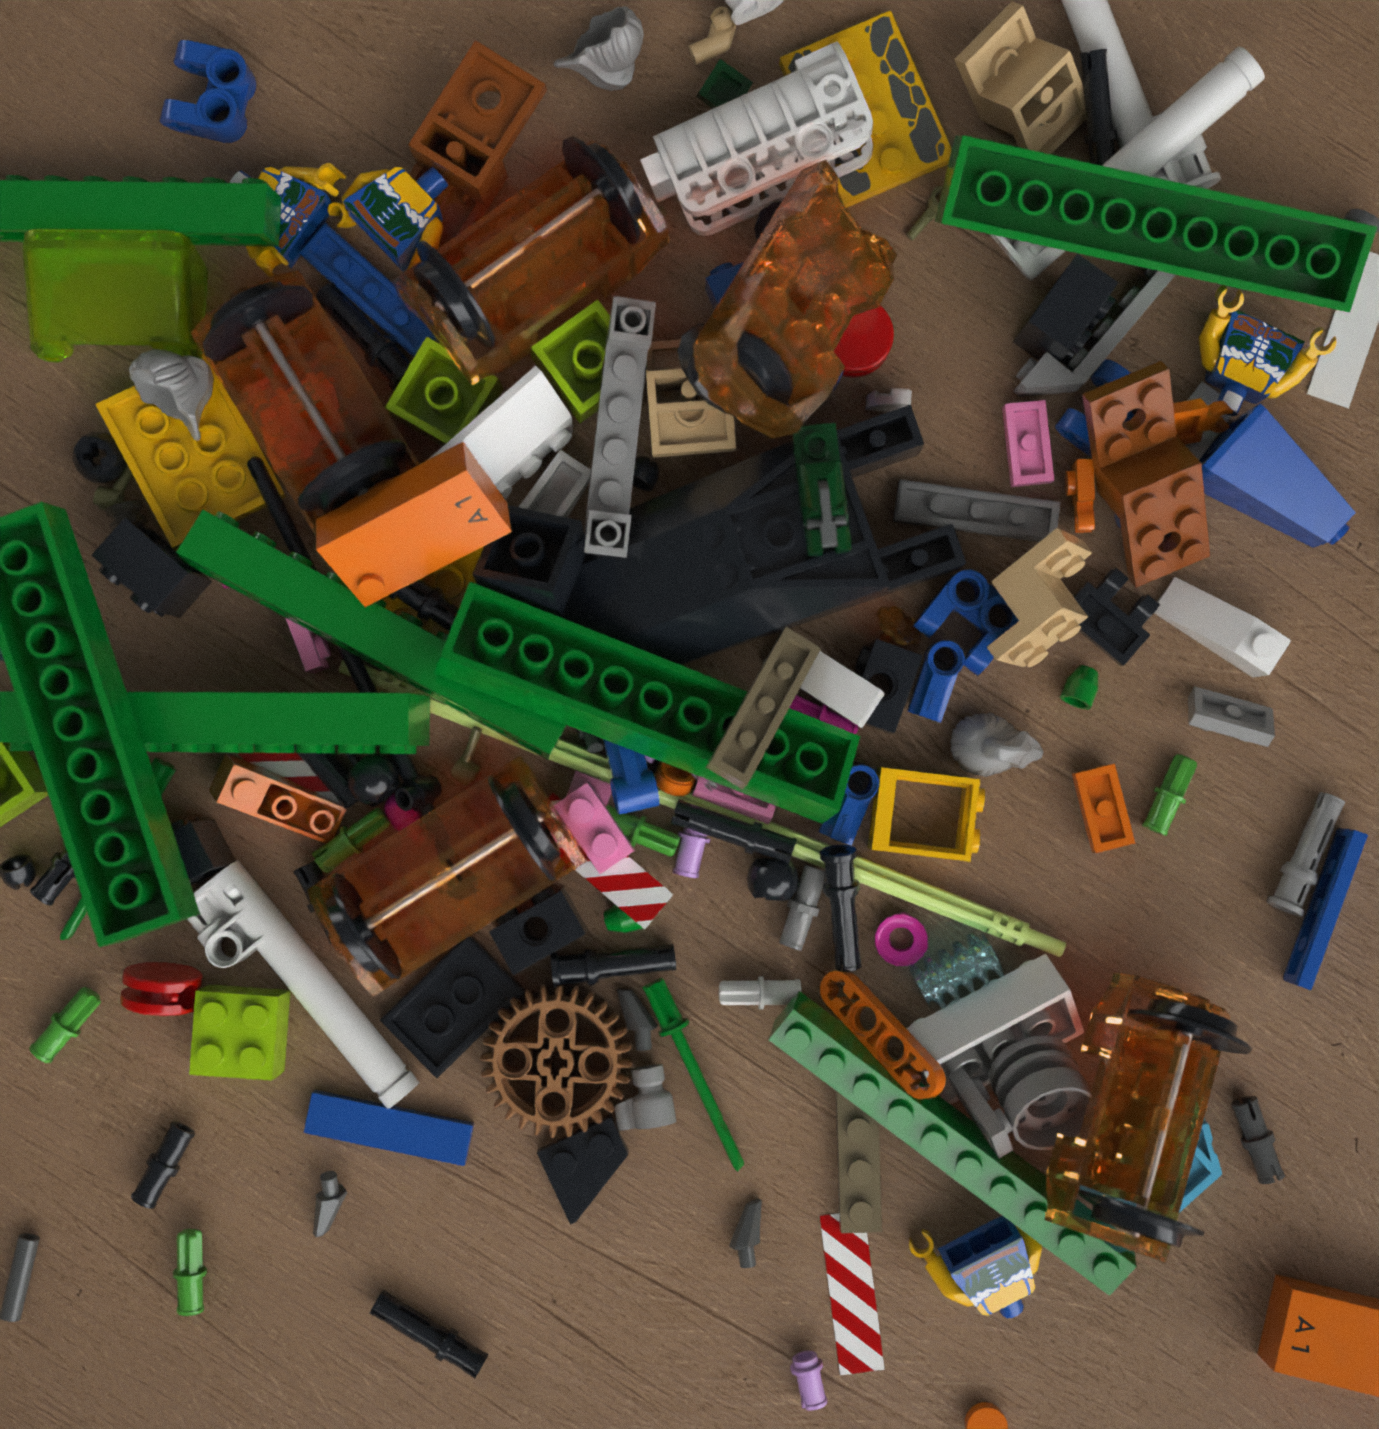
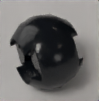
(88, 448)
(373, 779)
(772, 879)

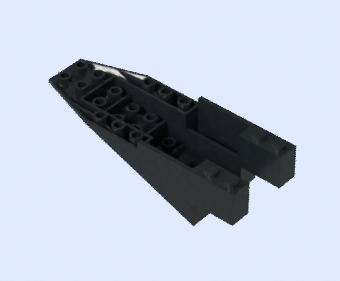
(732, 558)

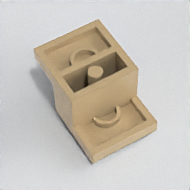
(1023, 82)
(678, 416)
(1040, 599)

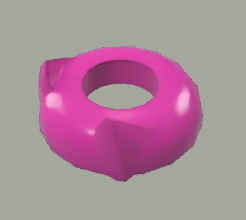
(897, 956)

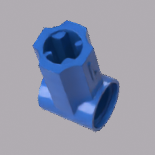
(933, 685)
(631, 782)
(847, 821)

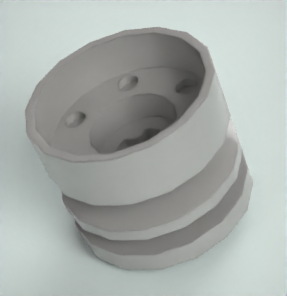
(1040, 1090)

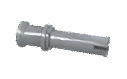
(1300, 871)

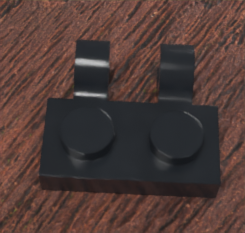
(1107, 625)

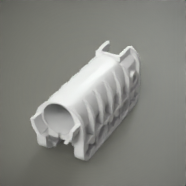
(763, 142)

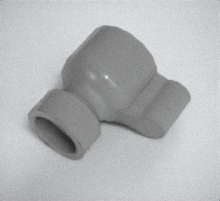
(652, 1104)

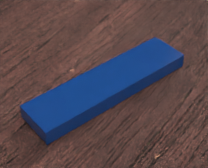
(365, 287)
(1324, 907)
(389, 1129)

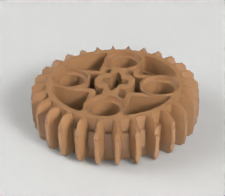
(555, 1082)

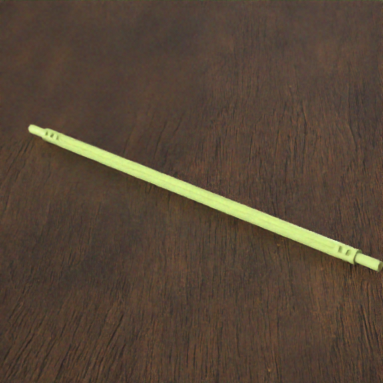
(806, 847)

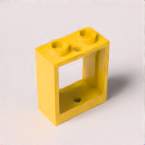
(882, 810)

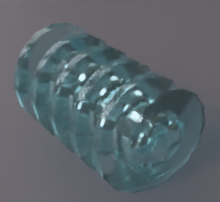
(956, 970)

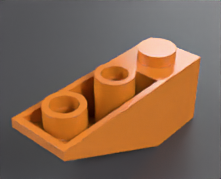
(275, 799)

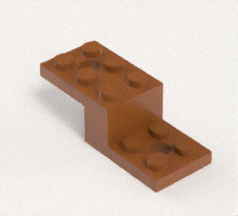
(471, 141)
(1147, 474)

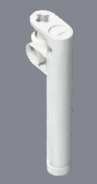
(1097, 29)
(1161, 140)
(239, 909)

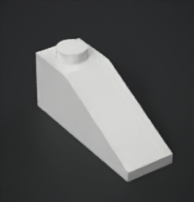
(1222, 628)

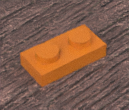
(1103, 808)

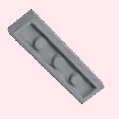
(975, 511)

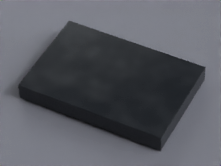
(452, 1005)

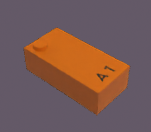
(413, 525)
(1322, 1335)

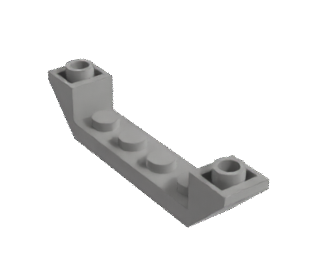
(1052, 377)
(618, 426)

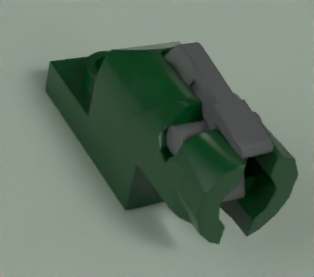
(821, 489)

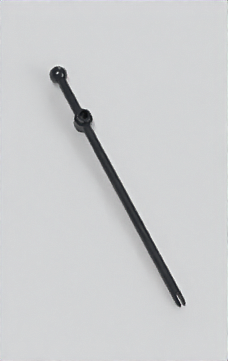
(417, 791)

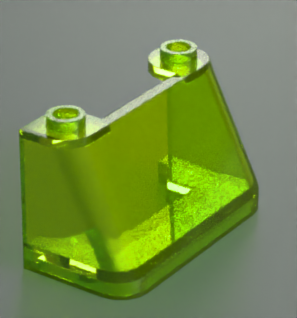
(112, 290)

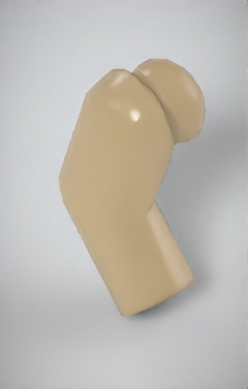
(718, 39)

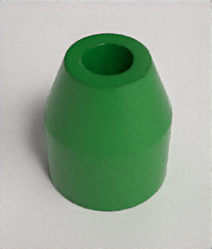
(1081, 687)
(619, 921)

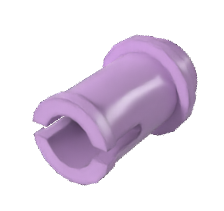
(690, 853)
(807, 1368)

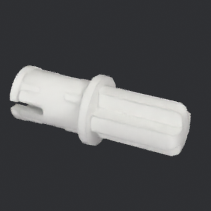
(758, 992)

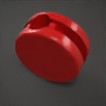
(865, 343)
(160, 988)

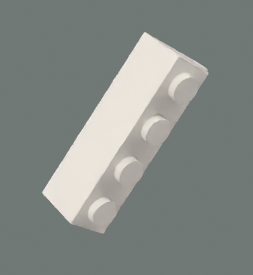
(517, 431)
(987, 1021)

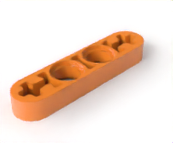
(878, 1037)

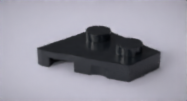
(583, 1164)

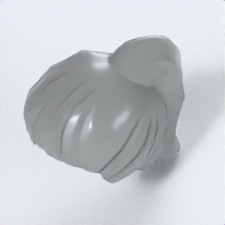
(607, 49)
(174, 384)
(991, 745)

